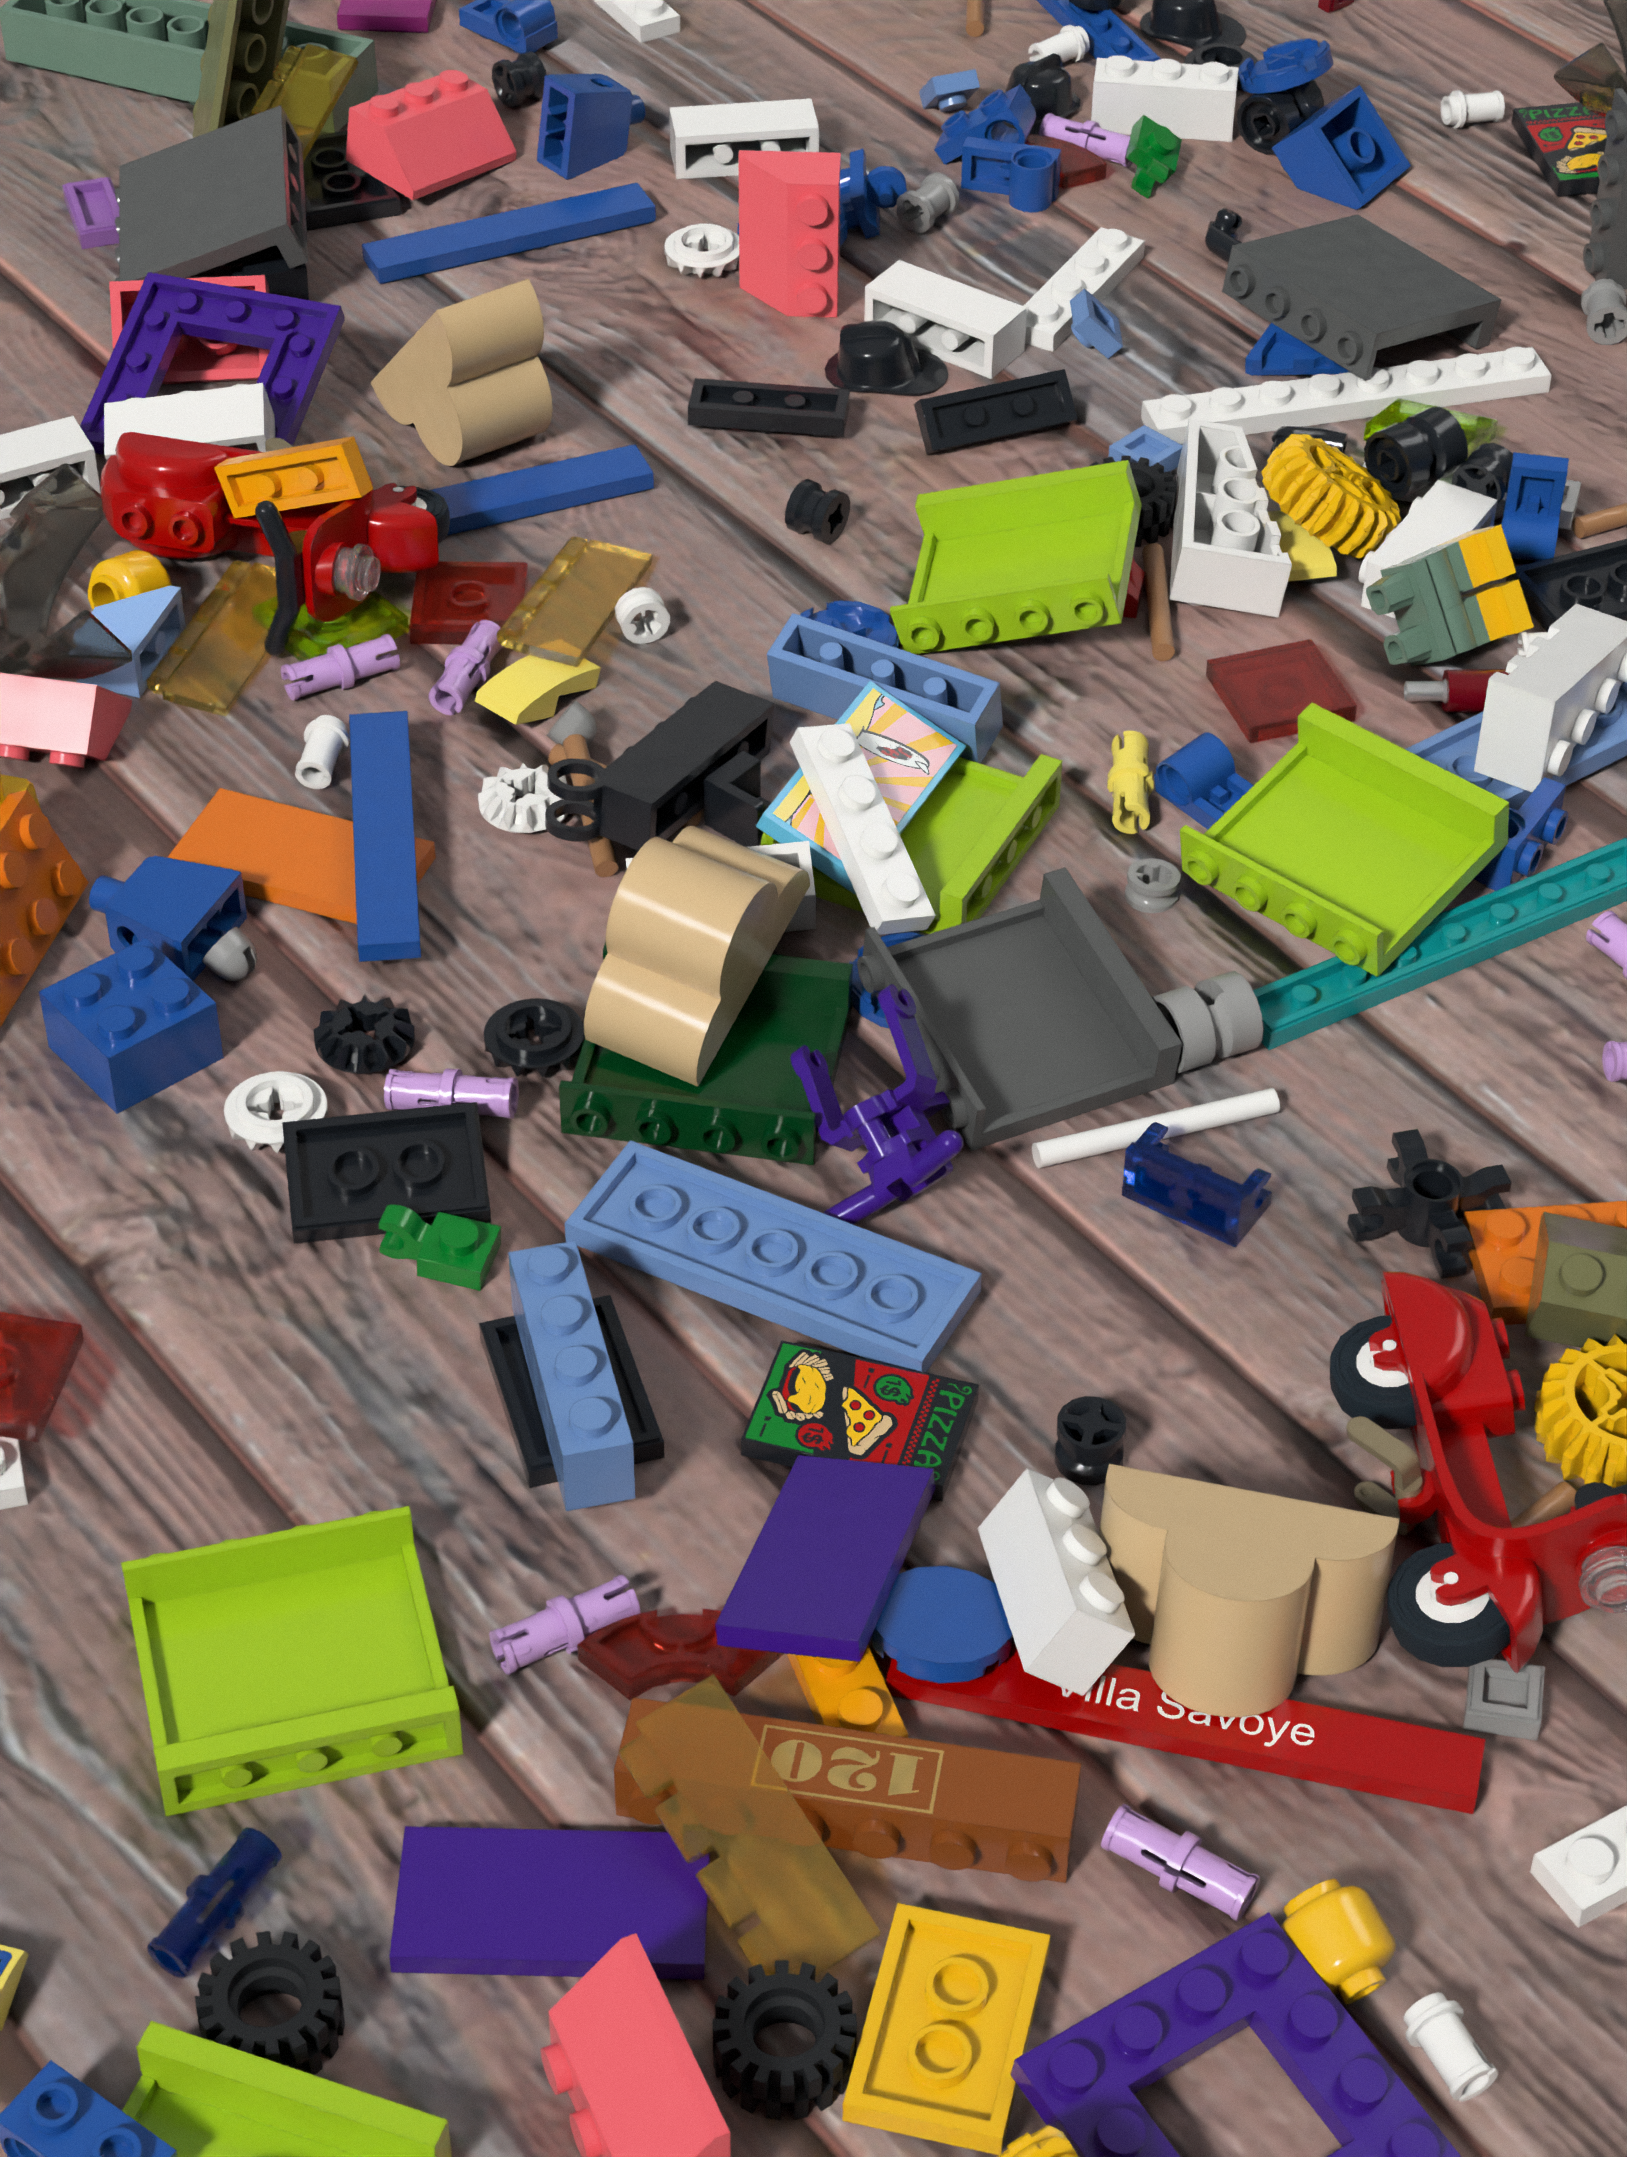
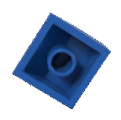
(1342, 152)

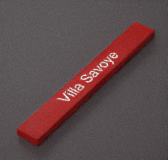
(1287, 1741)

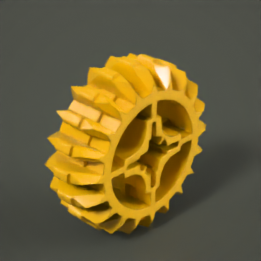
(1330, 495)
(1591, 1384)

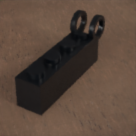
(662, 776)

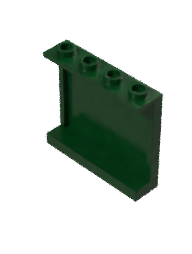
(750, 1094)

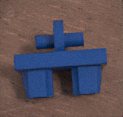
(865, 193)

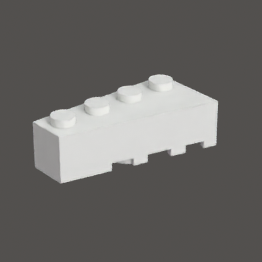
(1222, 533)
(1551, 698)

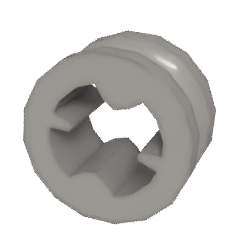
(1152, 885)

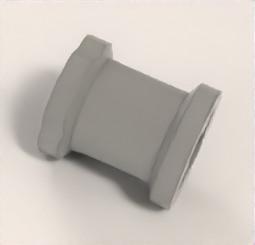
(934, 198)
(1606, 311)

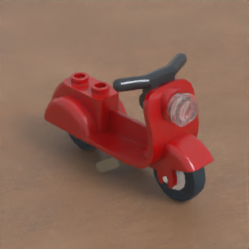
(325, 555)
(1486, 1584)

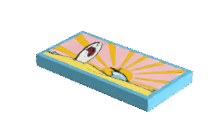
(907, 762)

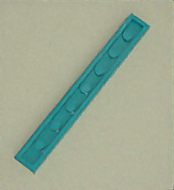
(1448, 944)

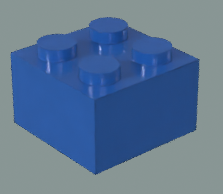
(131, 1025)

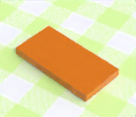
(283, 852)

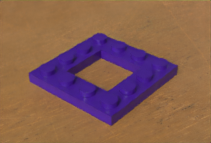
(166, 307)
(1251, 1978)

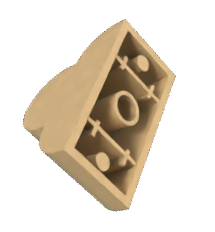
(472, 376)
(687, 948)
(1243, 1586)

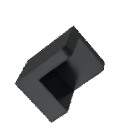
(735, 800)

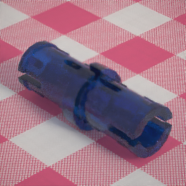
(185, 1939)

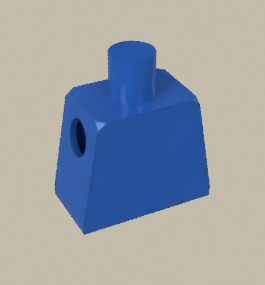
(585, 122)
(174, 906)

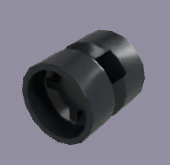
(1273, 115)
(1416, 451)

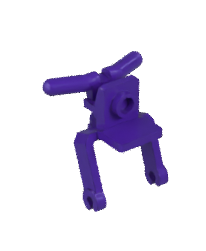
(893, 1126)

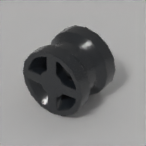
(519, 79)
(1486, 458)
(817, 511)
(1081, 1425)

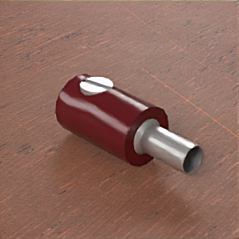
(1458, 689)

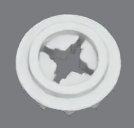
(687, 245)
(527, 813)
(251, 1104)

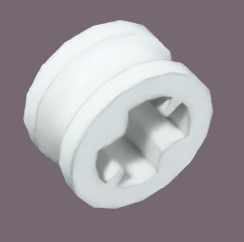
(646, 629)

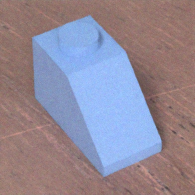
(148, 628)

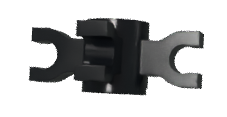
(1427, 1203)

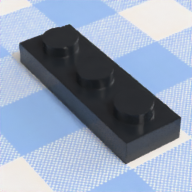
(769, 407)
(995, 411)

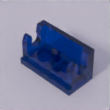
(1192, 1191)

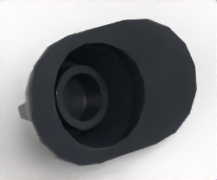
(1191, 23)
(1047, 86)
(883, 360)

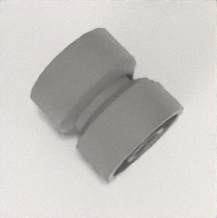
(1213, 1018)

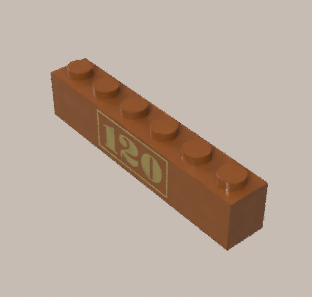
(907, 1796)

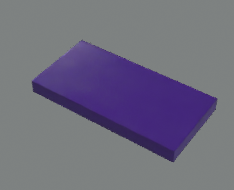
(826, 1558)
(545, 1902)

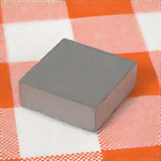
(1504, 1700)

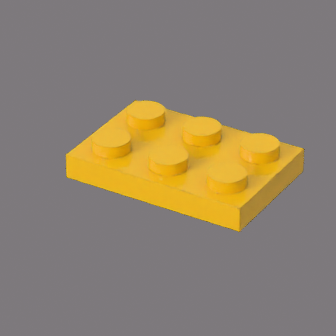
(946, 2029)

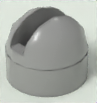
(574, 721)
(232, 956)

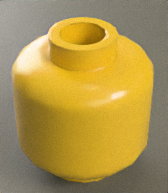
(126, 577)
(1341, 1937)

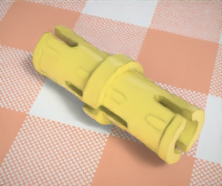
(1130, 782)

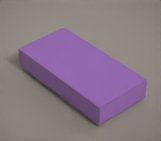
(93, 211)

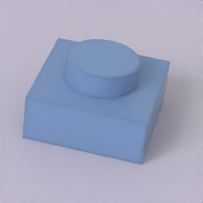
(949, 90)
(1095, 324)
(1149, 445)

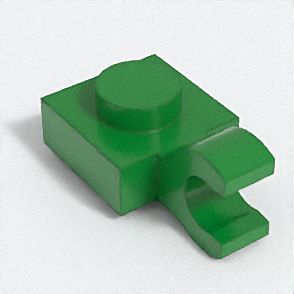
(1154, 152)
(447, 1251)

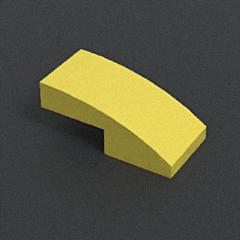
(1307, 553)
(532, 688)

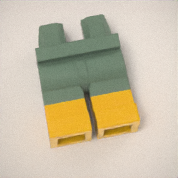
(1428, 601)

